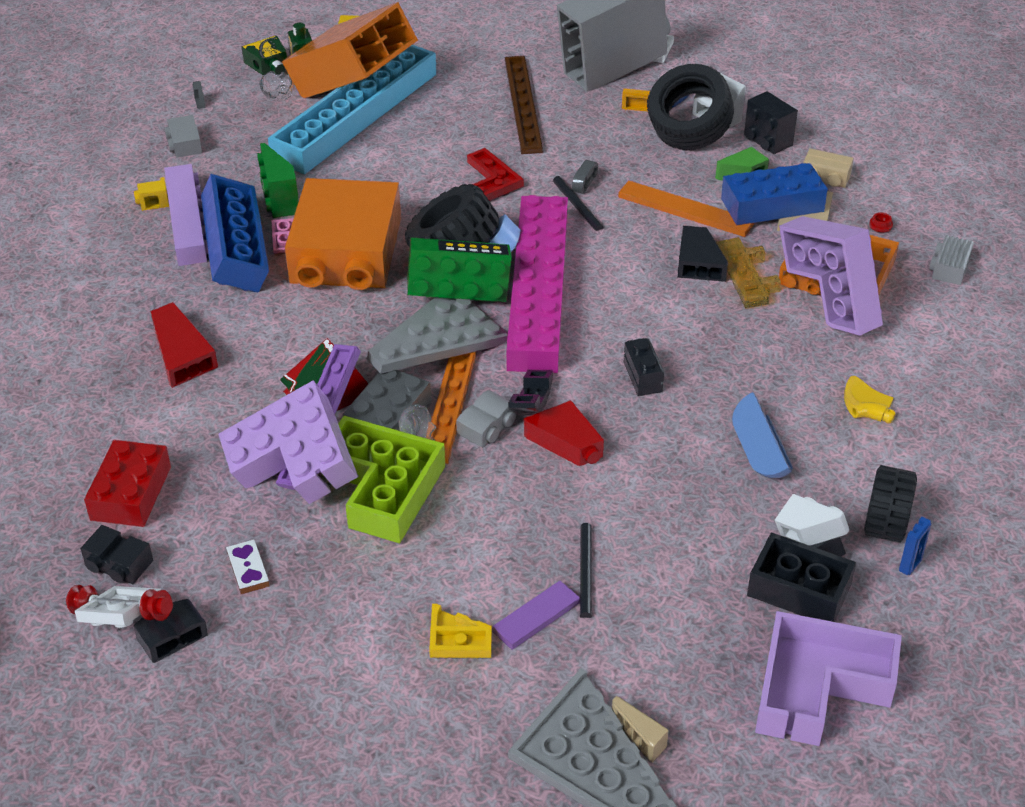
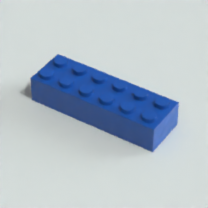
(234, 234)

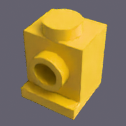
(152, 195)

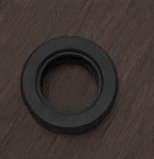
(680, 83)

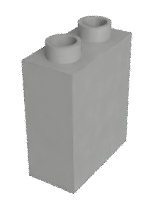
(610, 38)

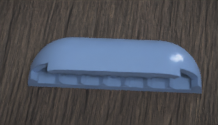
(760, 439)

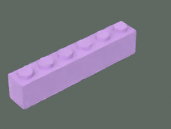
(186, 214)

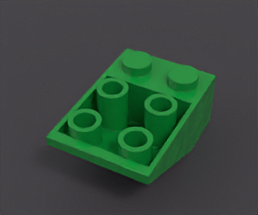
(277, 182)

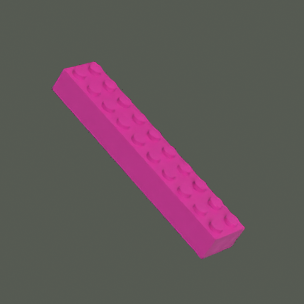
(538, 285)

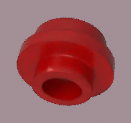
(881, 222)

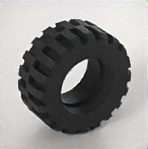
(457, 216)

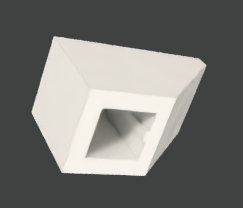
(810, 522)

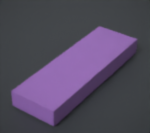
(535, 615)

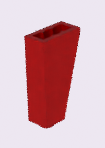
(181, 345)

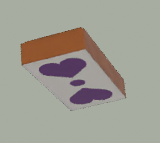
(247, 567)

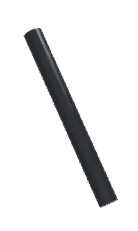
(577, 203)
(585, 570)

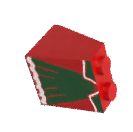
(311, 369)

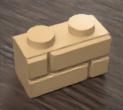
(831, 167)

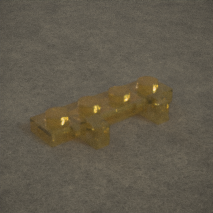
(750, 287)

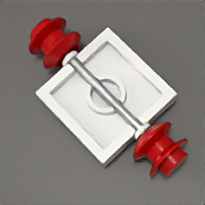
(118, 604)

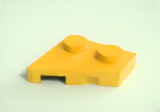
(458, 636)

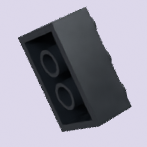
(801, 578)

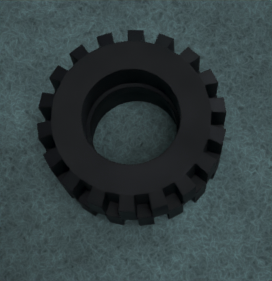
(890, 503)

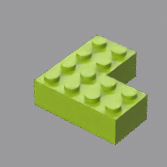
(392, 479)

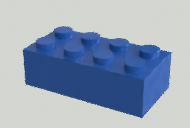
(773, 193)

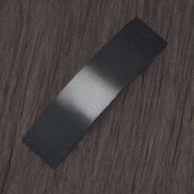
(534, 392)

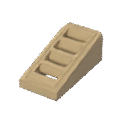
(641, 729)

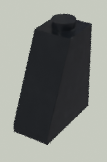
(701, 256)

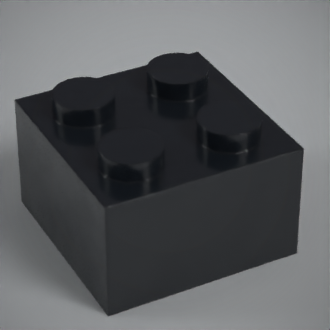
(770, 122)

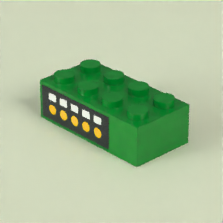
(458, 269)

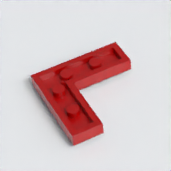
(499, 177)

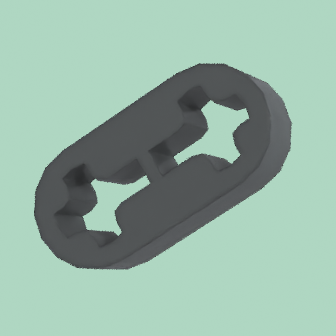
(584, 176)

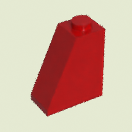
(565, 433)

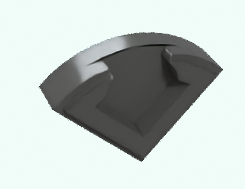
(198, 94)

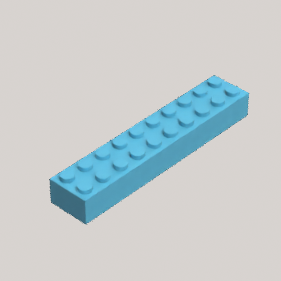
(351, 109)

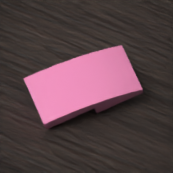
(280, 233)

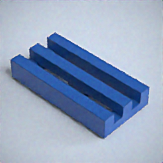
(915, 546)

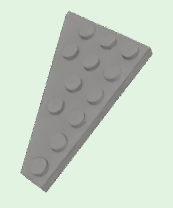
(434, 333)
(586, 753)

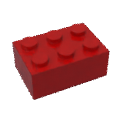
(128, 483)

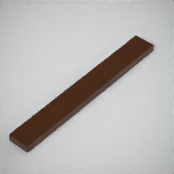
(523, 105)

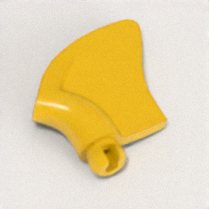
(866, 402)

